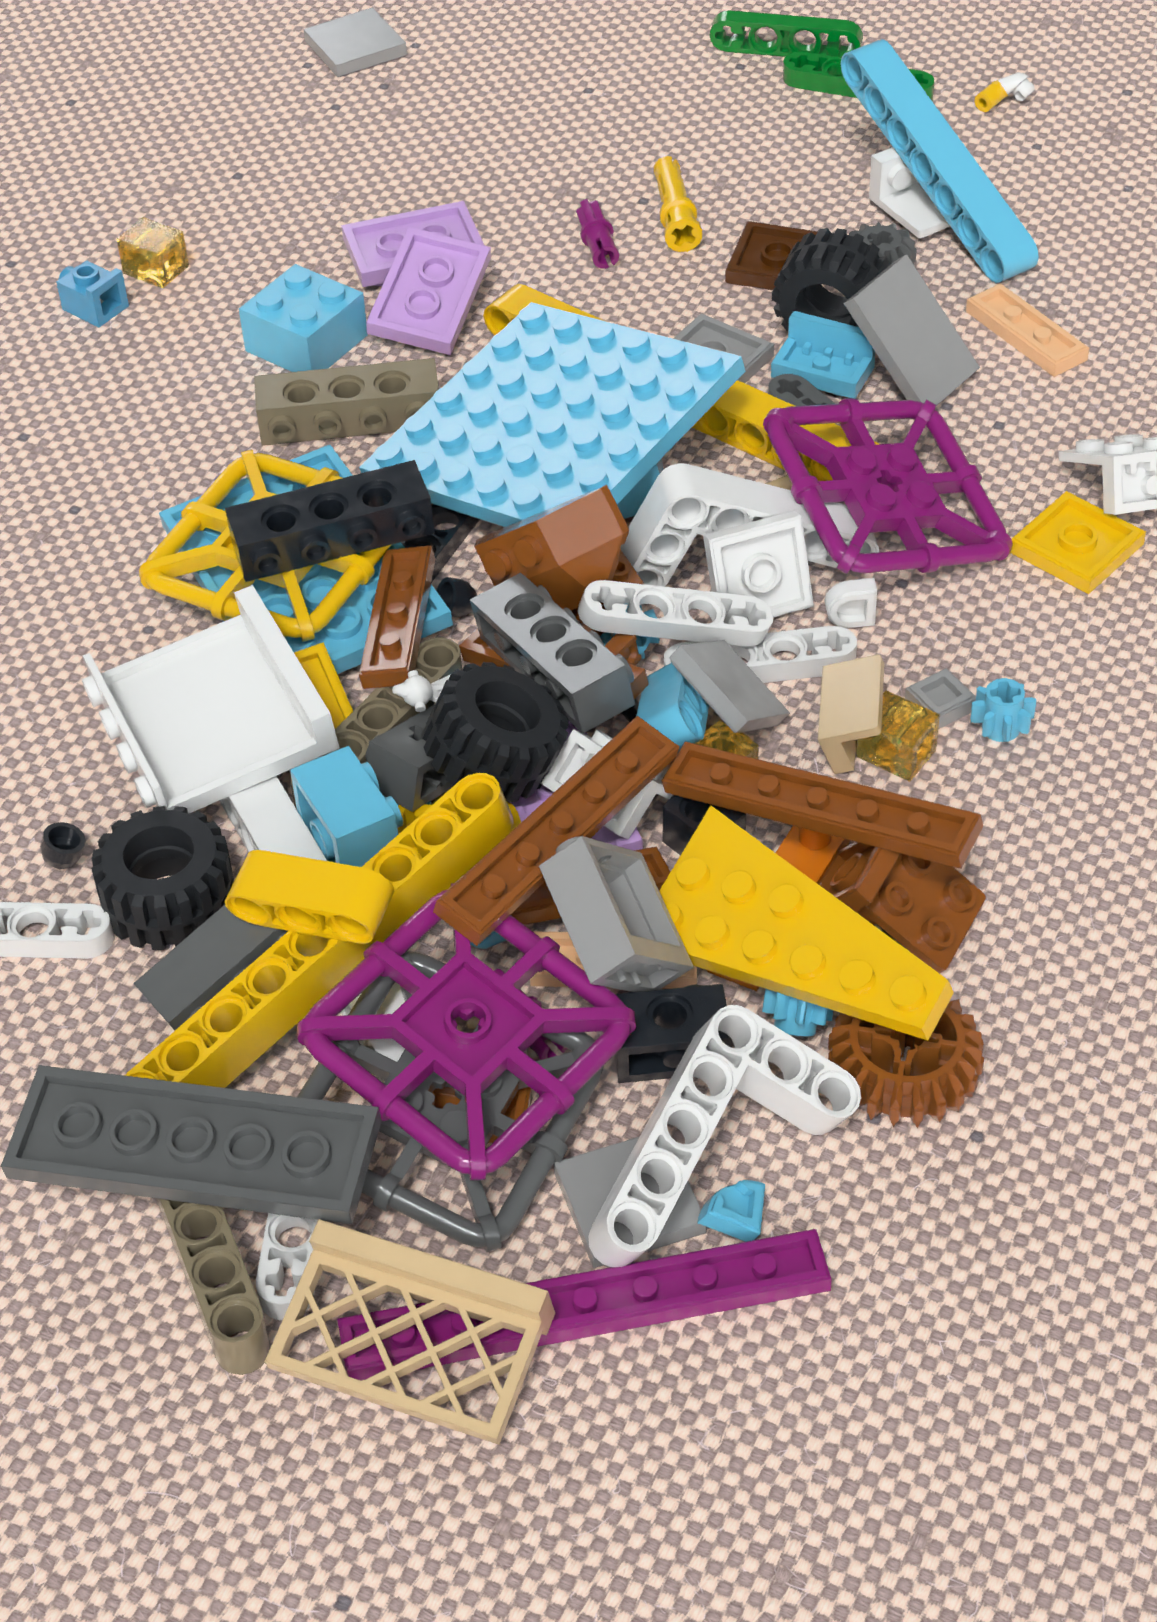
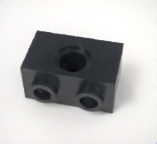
(665, 1028)

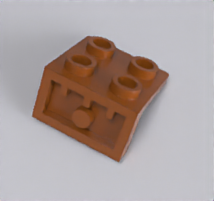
(925, 908)

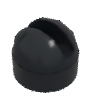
(456, 595)
(62, 845)

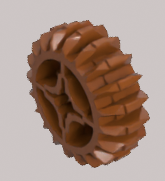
(930, 1079)

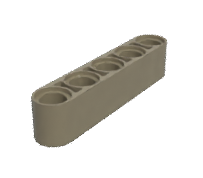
(385, 710)
(216, 1262)

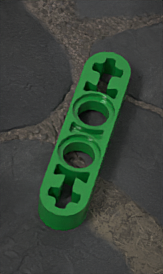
(785, 27)
(824, 74)

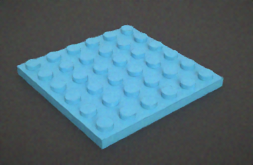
(556, 414)

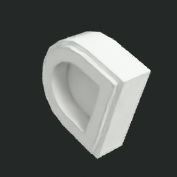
(852, 603)

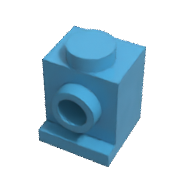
(85, 285)

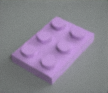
(376, 241)
(428, 290)

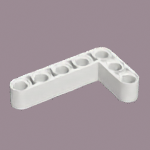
(703, 501)
(698, 1114)

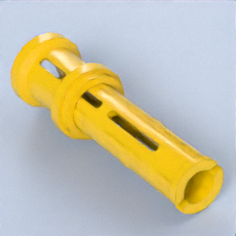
(677, 212)

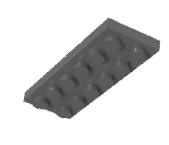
(194, 1143)

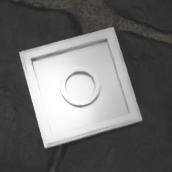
(762, 562)

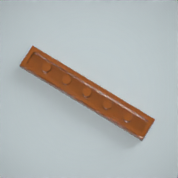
(824, 804)
(575, 809)

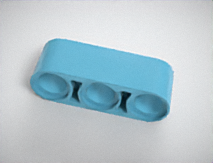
(673, 706)

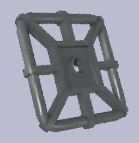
(544, 1146)

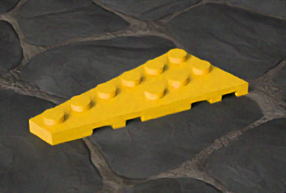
(779, 930)

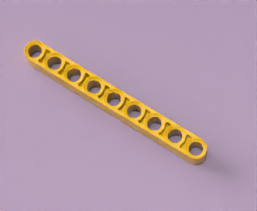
(302, 967)

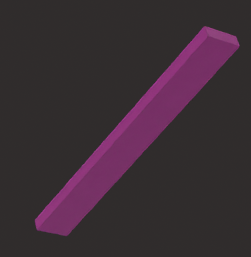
(622, 1298)

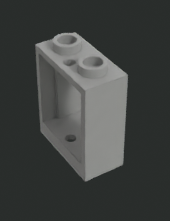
(615, 915)

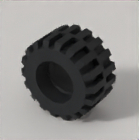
(827, 260)
(497, 726)
(156, 847)

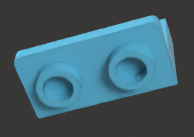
(826, 354)

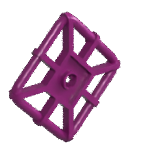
(903, 501)
(466, 1060)

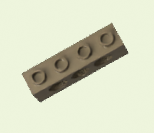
(342, 400)

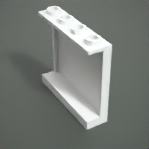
(213, 711)

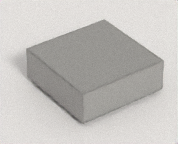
(942, 695)

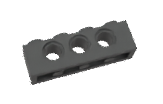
(554, 649)

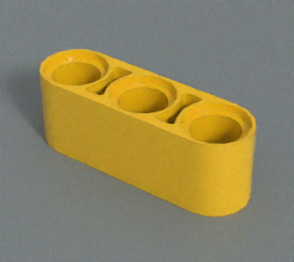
(310, 896)

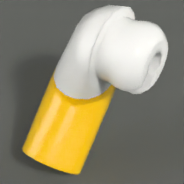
(1000, 89)

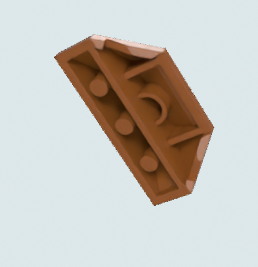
(560, 547)

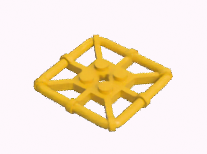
(167, 563)

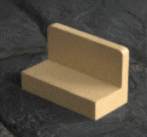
(849, 708)

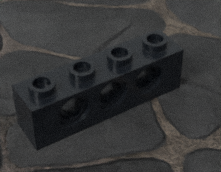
(330, 520)

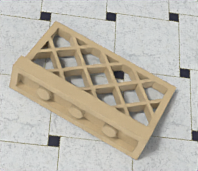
(427, 1279)

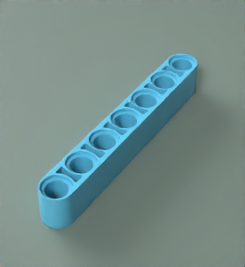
(939, 161)

